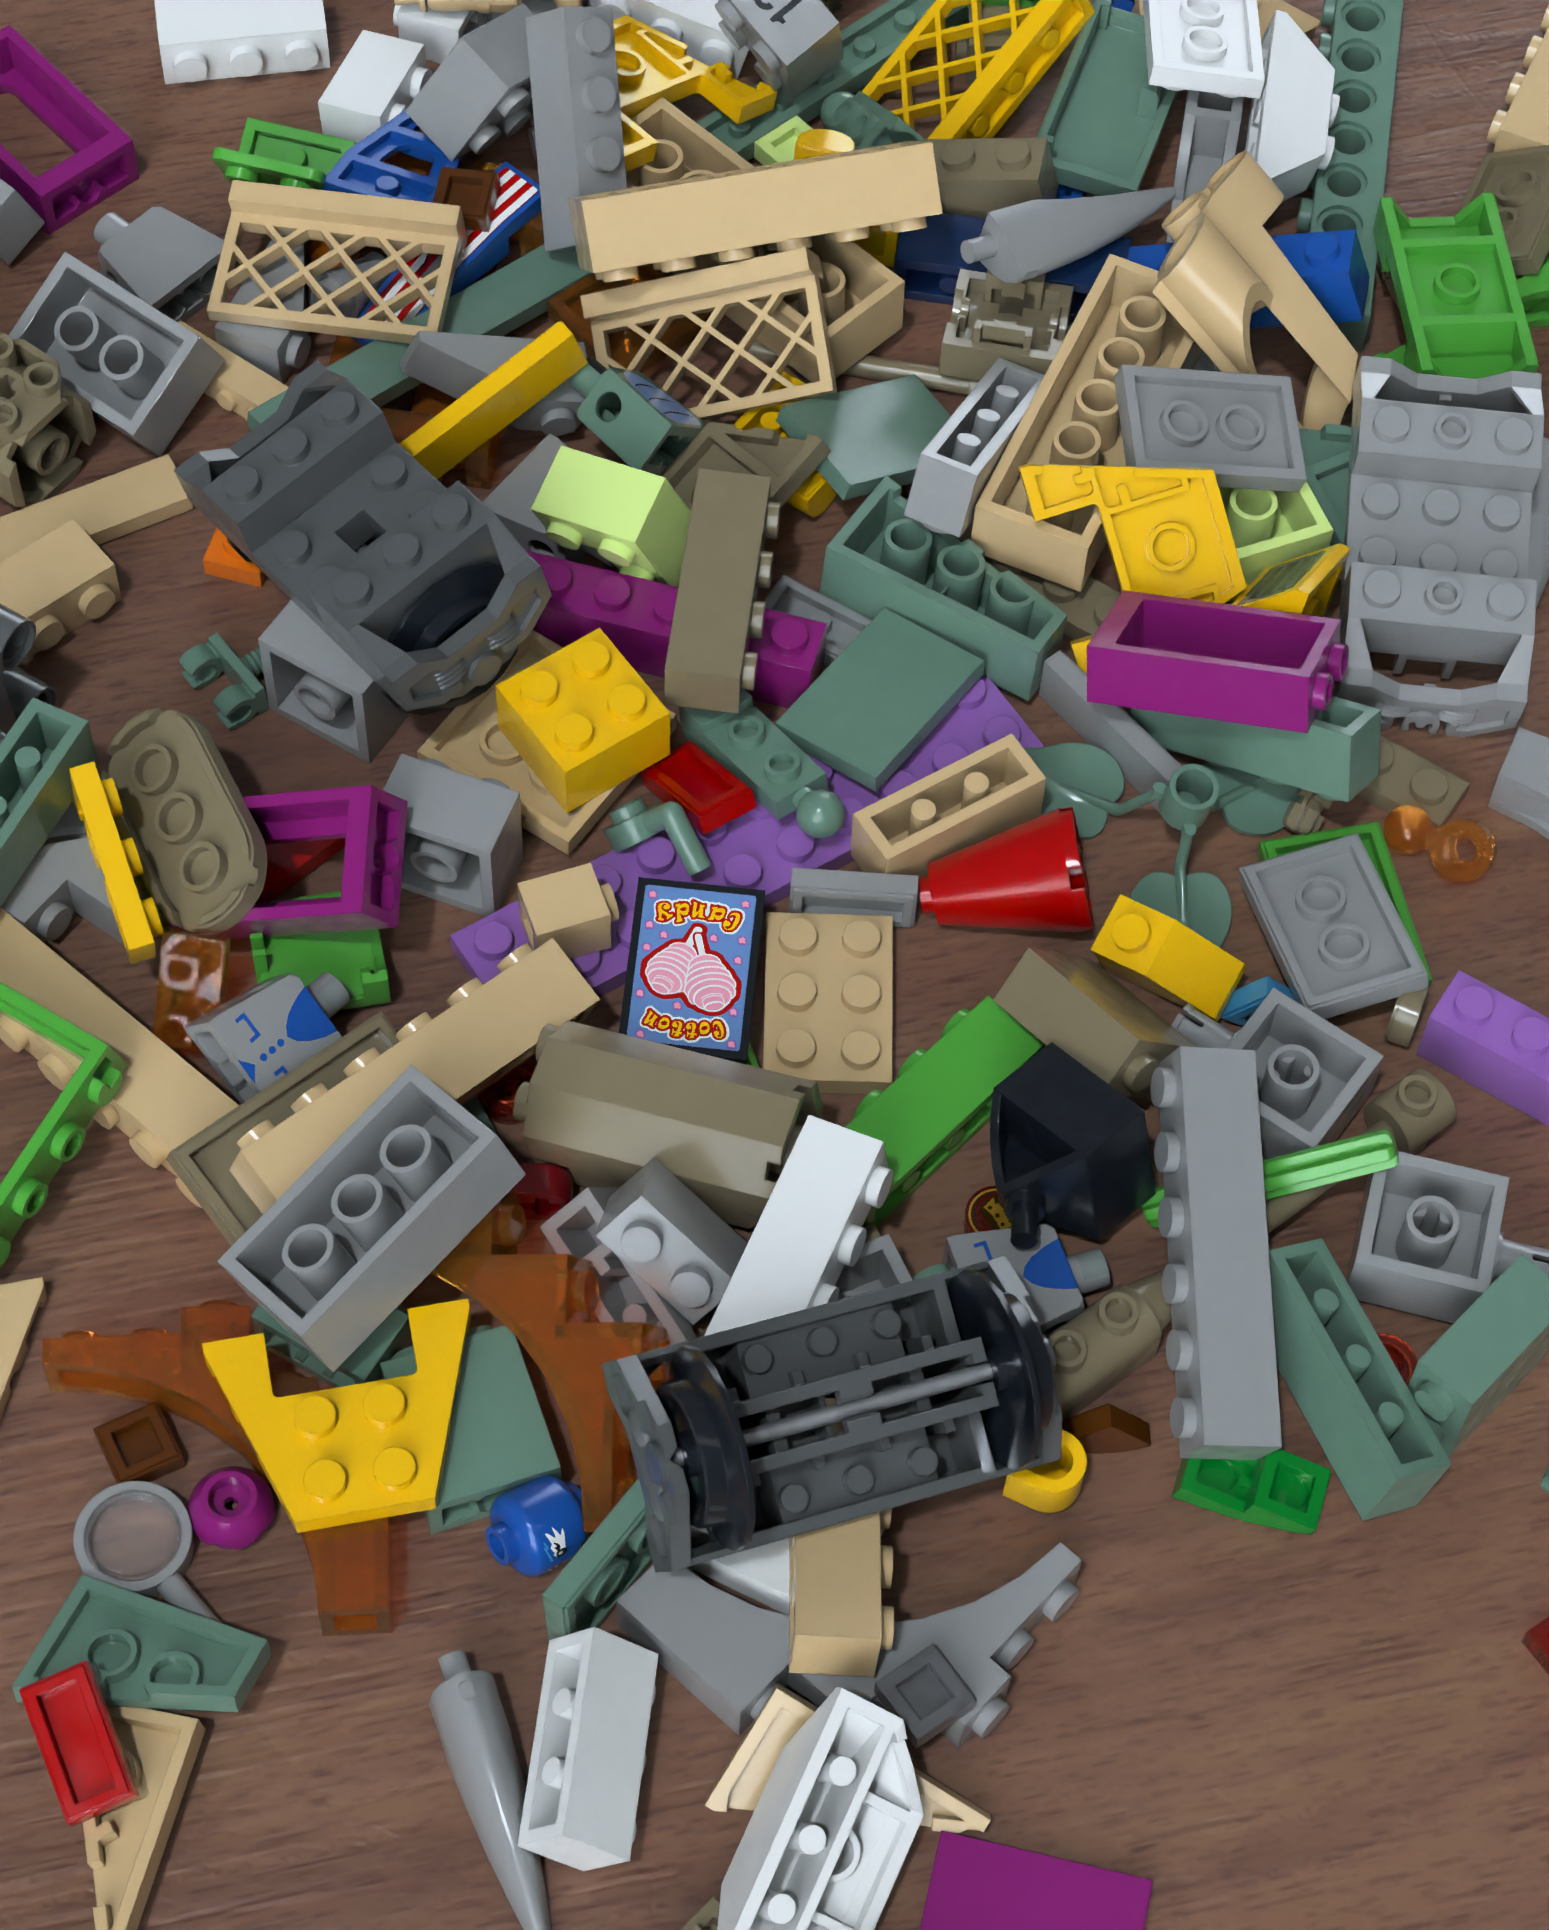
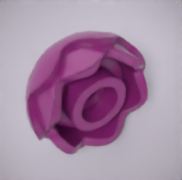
(234, 1527)

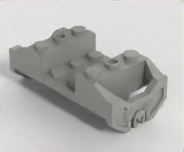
(1440, 541)

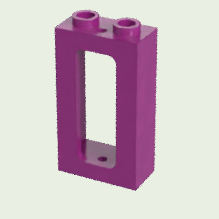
(103, 151)
(1215, 661)
(370, 890)

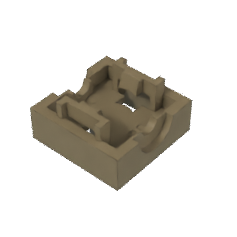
(1004, 320)

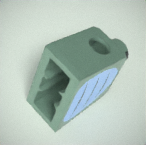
(634, 416)

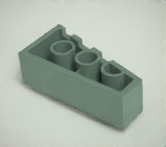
(942, 587)

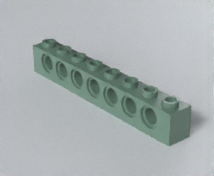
(1348, 192)

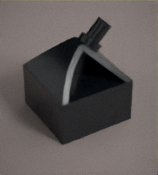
(1066, 1149)

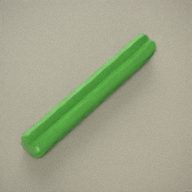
(1314, 1167)

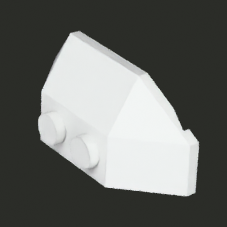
(1294, 109)
(827, 1825)

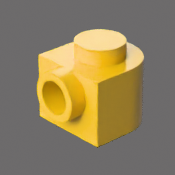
(1053, 1484)

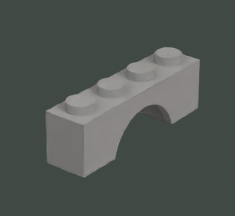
(1205, 143)

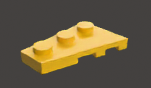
(119, 860)

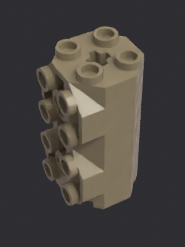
(38, 425)
(619, 1100)

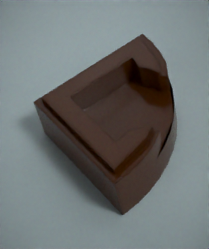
(1108, 1430)

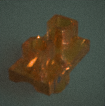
(189, 983)

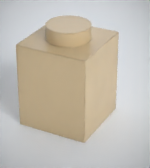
(568, 909)

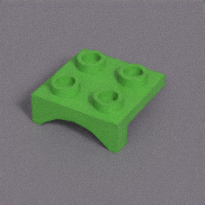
(350, 956)

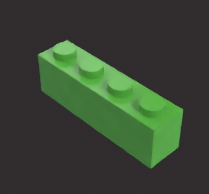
(942, 1097)

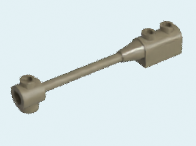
(1127, 1323)

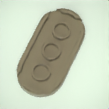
(187, 821)

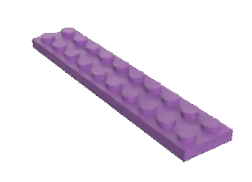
(750, 849)

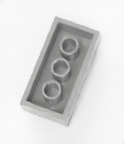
(372, 1217)

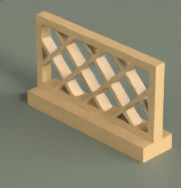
(345, 219)
(716, 291)

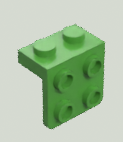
(281, 155)

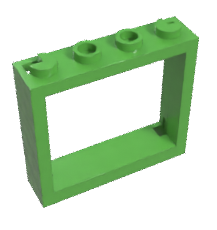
(64, 1126)

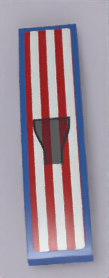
(515, 206)

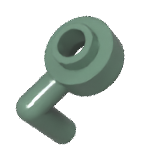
(637, 822)

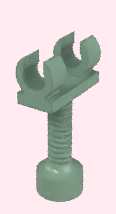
(239, 701)

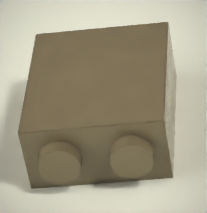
(1089, 1018)

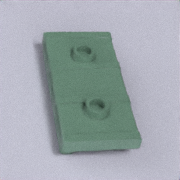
(1103, 110)

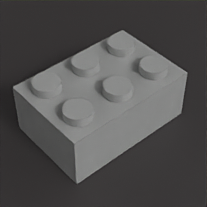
(119, 352)

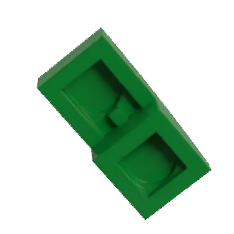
(1269, 1492)

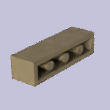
(719, 591)

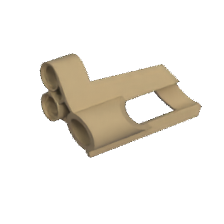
(1232, 267)

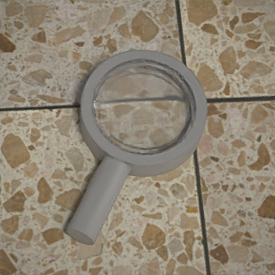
(140, 1542)

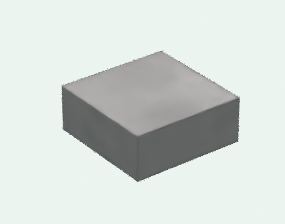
(924, 1695)

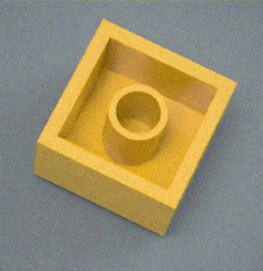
(583, 720)

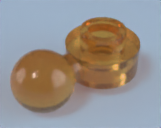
(1411, 830)

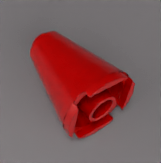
(1014, 879)

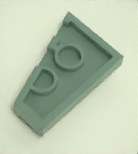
(148, 1651)

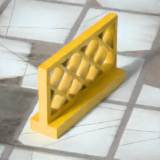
(1001, 75)

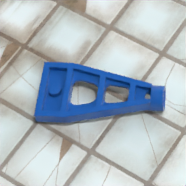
(365, 173)

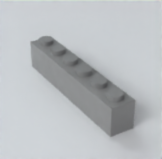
(1216, 1255)

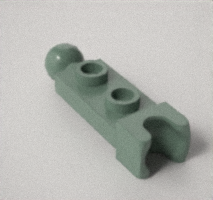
(864, 120)
(768, 763)

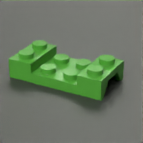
(1455, 291)

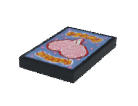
(693, 966)

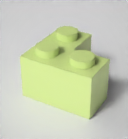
(618, 511)

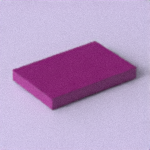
(1016, 1889)

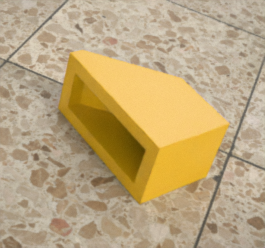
(1167, 958)

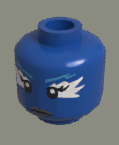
(536, 1525)

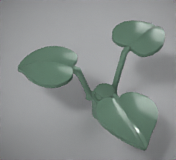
(1094, 782)

